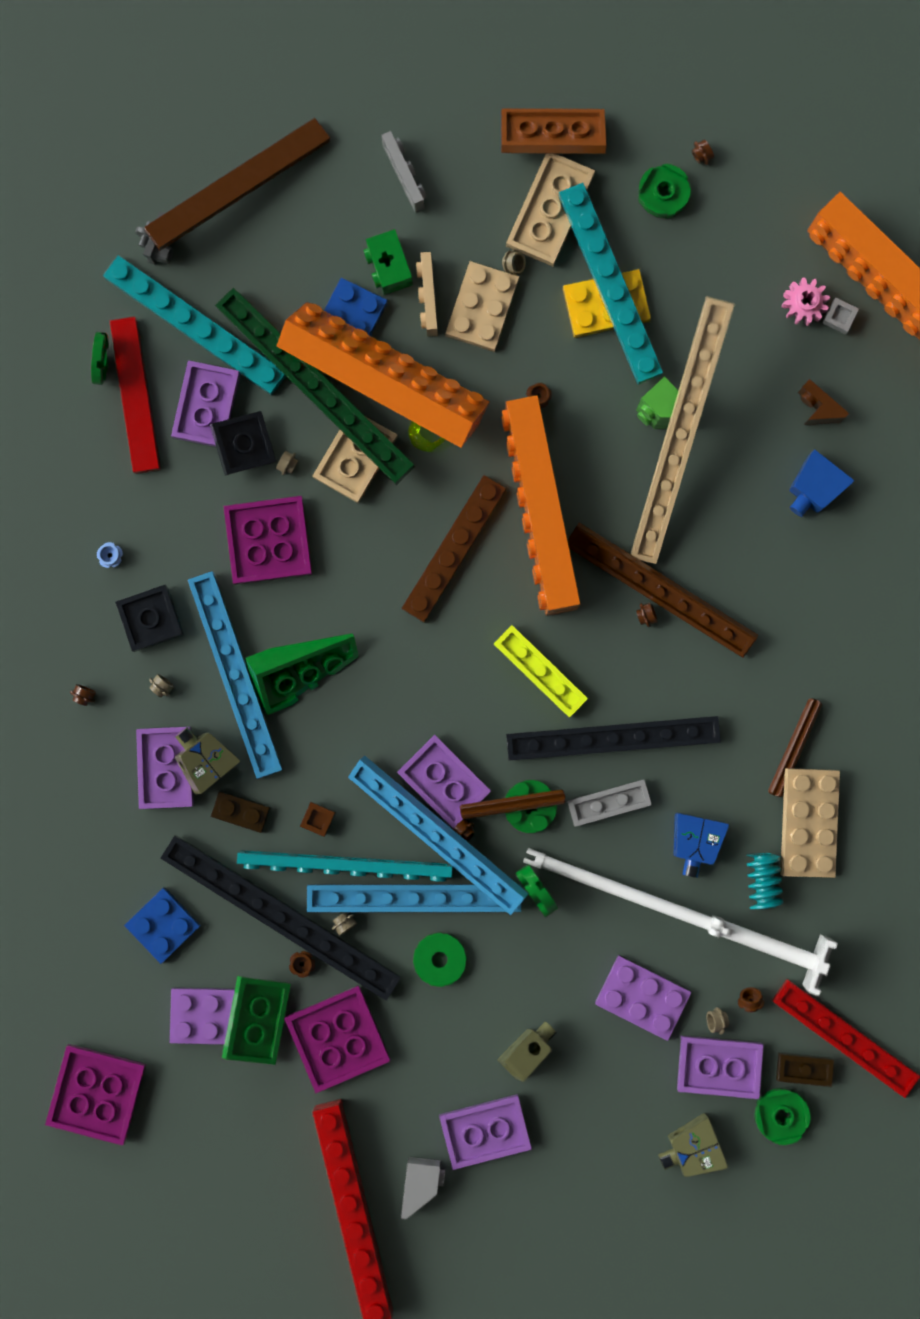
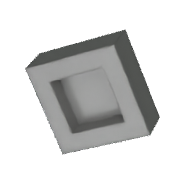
(840, 316)

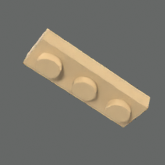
(426, 294)

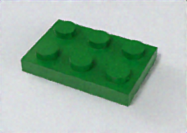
(256, 1020)

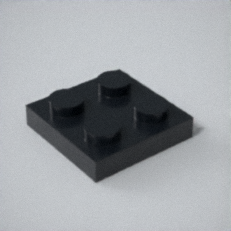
(242, 443)
(149, 618)

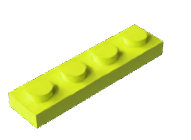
(540, 671)

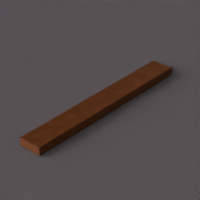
(237, 184)
(661, 590)

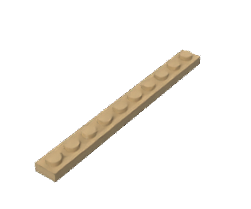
(682, 429)

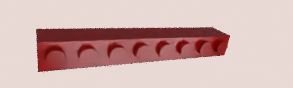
(352, 1210)

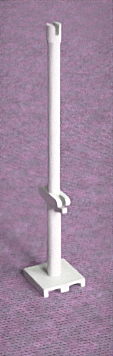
(715, 925)

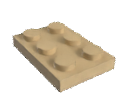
(482, 306)
(347, 467)

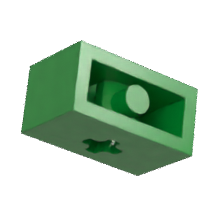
(387, 247)

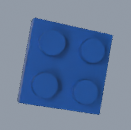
(356, 306)
(162, 925)

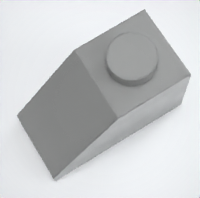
(421, 1183)

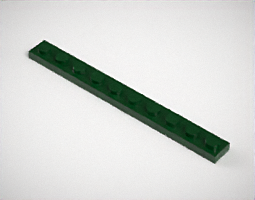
(316, 388)

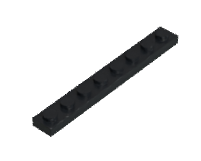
(613, 738)

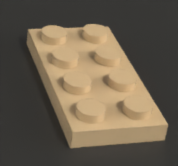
(542, 220)
(810, 823)

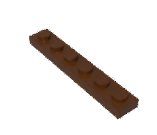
(453, 548)

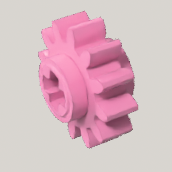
(807, 311)

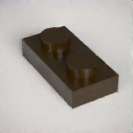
(240, 812)
(805, 1069)

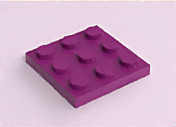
(267, 540)
(337, 1039)
(95, 1094)

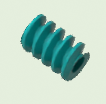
(765, 880)

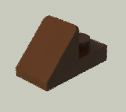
(827, 410)

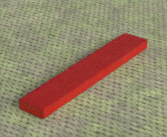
(134, 395)
(846, 1038)

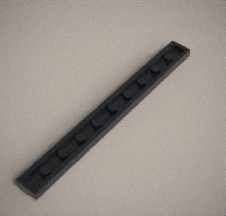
(280, 917)

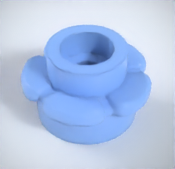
(104, 550)

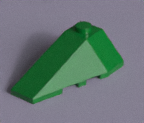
(289, 670)

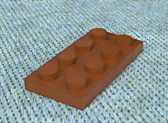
(553, 131)

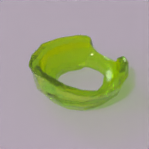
(419, 442)

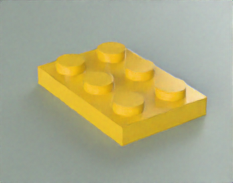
(588, 311)

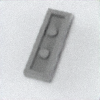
(404, 171)
(609, 802)

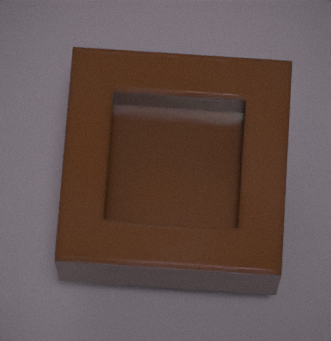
(317, 819)

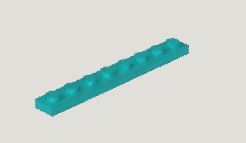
(610, 283)
(194, 325)
(333, 864)

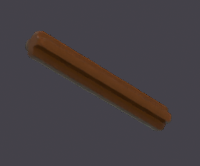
(795, 745)
(512, 804)

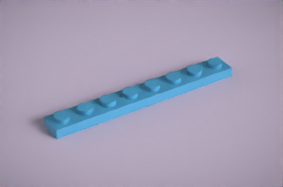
(235, 675)
(438, 835)
(399, 898)

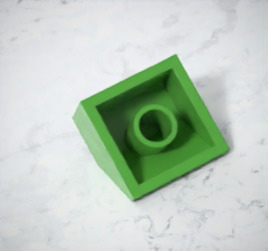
(657, 405)

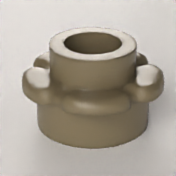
(513, 262)
(287, 463)
(161, 686)
(344, 923)
(717, 1021)

